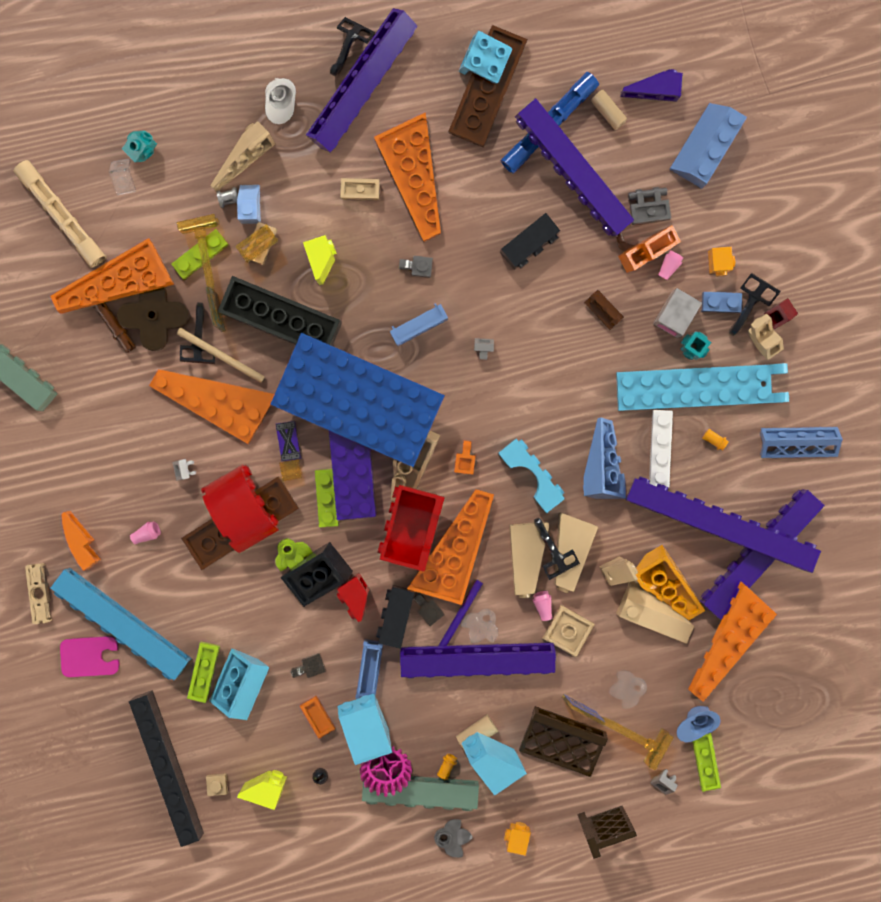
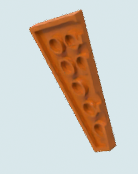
(410, 164)
(126, 275)
(225, 405)
(454, 556)
(732, 639)

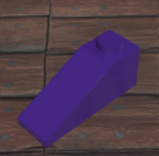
(661, 86)

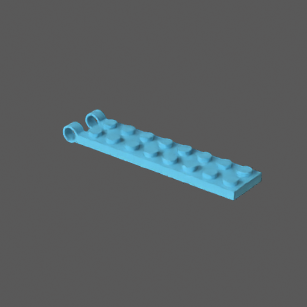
(698, 387)

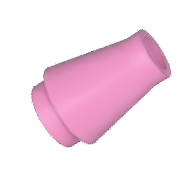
(670, 264)
(146, 533)
(542, 602)

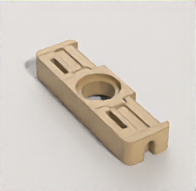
(39, 607)

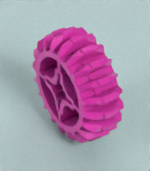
(378, 778)

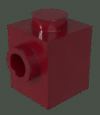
(781, 313)

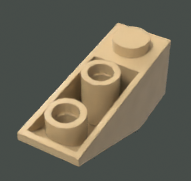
(619, 571)

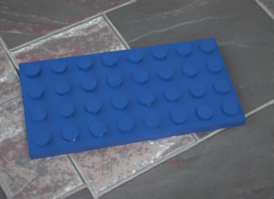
(357, 399)

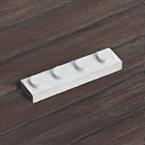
(660, 447)

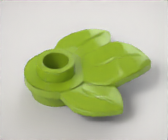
(295, 555)

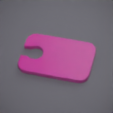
(84, 656)

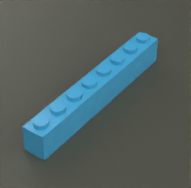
(120, 623)

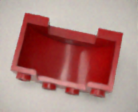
(238, 509)
(411, 527)

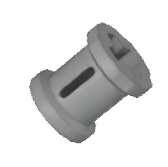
(227, 197)

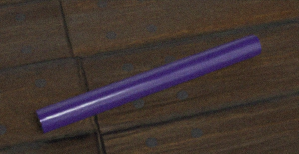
(461, 613)

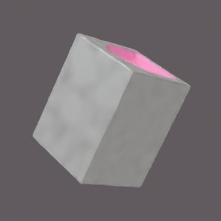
(677, 313)

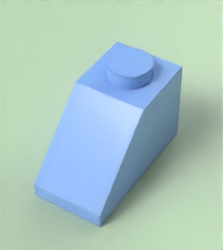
(249, 204)

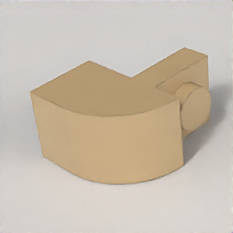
(764, 337)

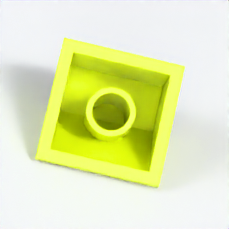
(321, 257)
(264, 789)

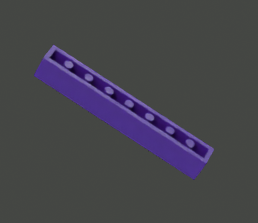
(362, 80)
(574, 168)
(751, 564)
(477, 660)

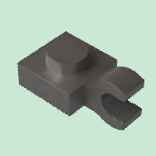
(420, 266)

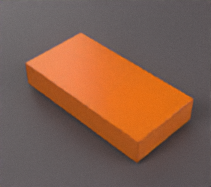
(317, 717)

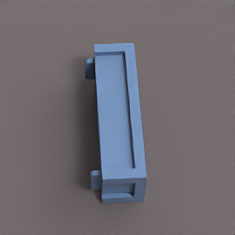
(419, 325)
(369, 668)

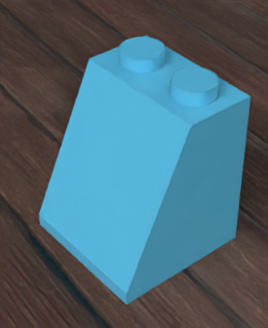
(365, 729)
(493, 761)

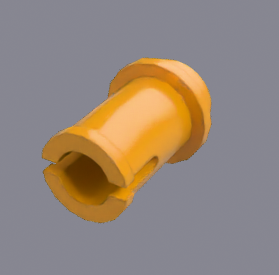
(715, 439)
(447, 766)

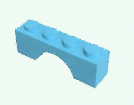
(547, 494)

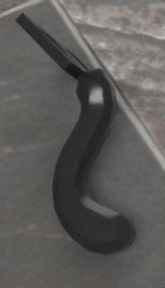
(351, 36)
(753, 298)
(197, 351)
(557, 557)

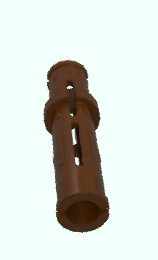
(118, 332)

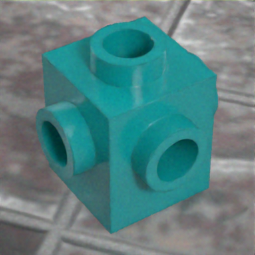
(139, 146)
(701, 342)

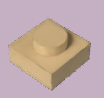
(216, 784)

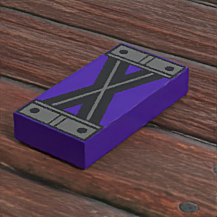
(288, 441)

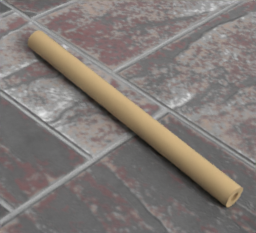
(219, 354)

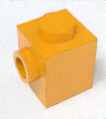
(721, 261)
(517, 838)

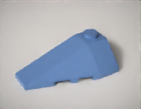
(602, 470)

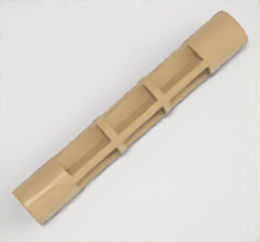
(52, 204)

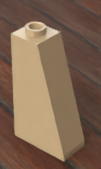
(577, 536)
(527, 555)

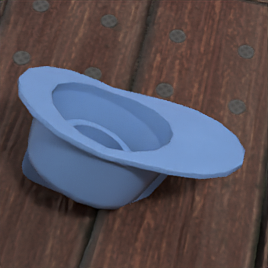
(697, 724)

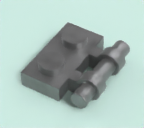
(649, 211)

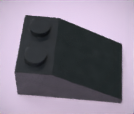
(317, 574)

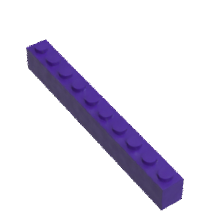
(723, 525)

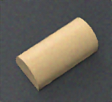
(609, 110)
(484, 726)

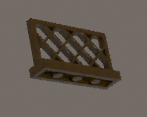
(571, 728)
(606, 829)

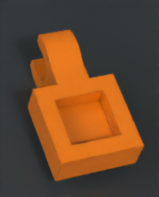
(464, 461)

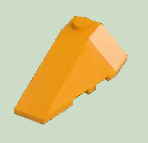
(663, 579)

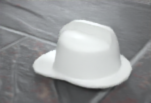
(280, 100)

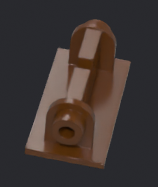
(603, 309)

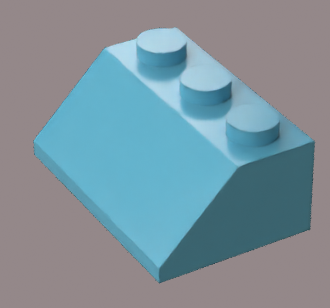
(239, 685)

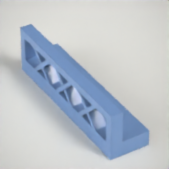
(801, 438)

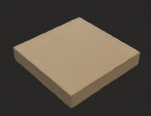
(568, 631)

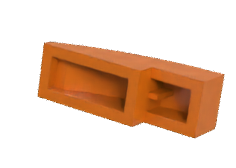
(649, 249)
(78, 541)

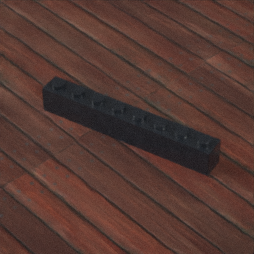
(166, 768)

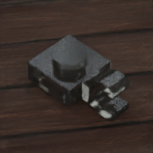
(430, 610)
(311, 666)

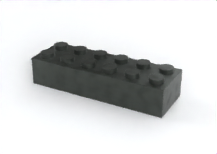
(276, 313)

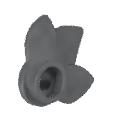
(455, 838)

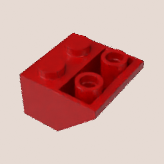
(355, 595)

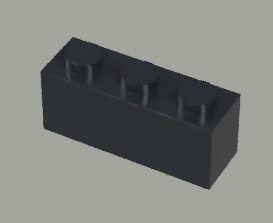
(530, 242)
(395, 616)

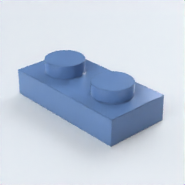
(721, 302)

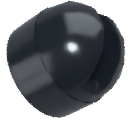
(317, 773)

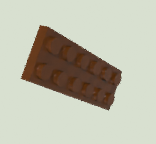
(484, 98)
(209, 545)

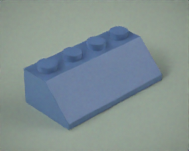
(708, 144)

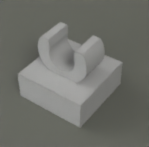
(483, 346)
(181, 469)
(664, 784)

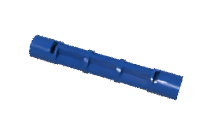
(564, 107)

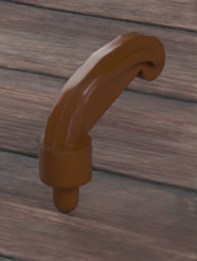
(621, 244)

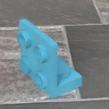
(486, 57)

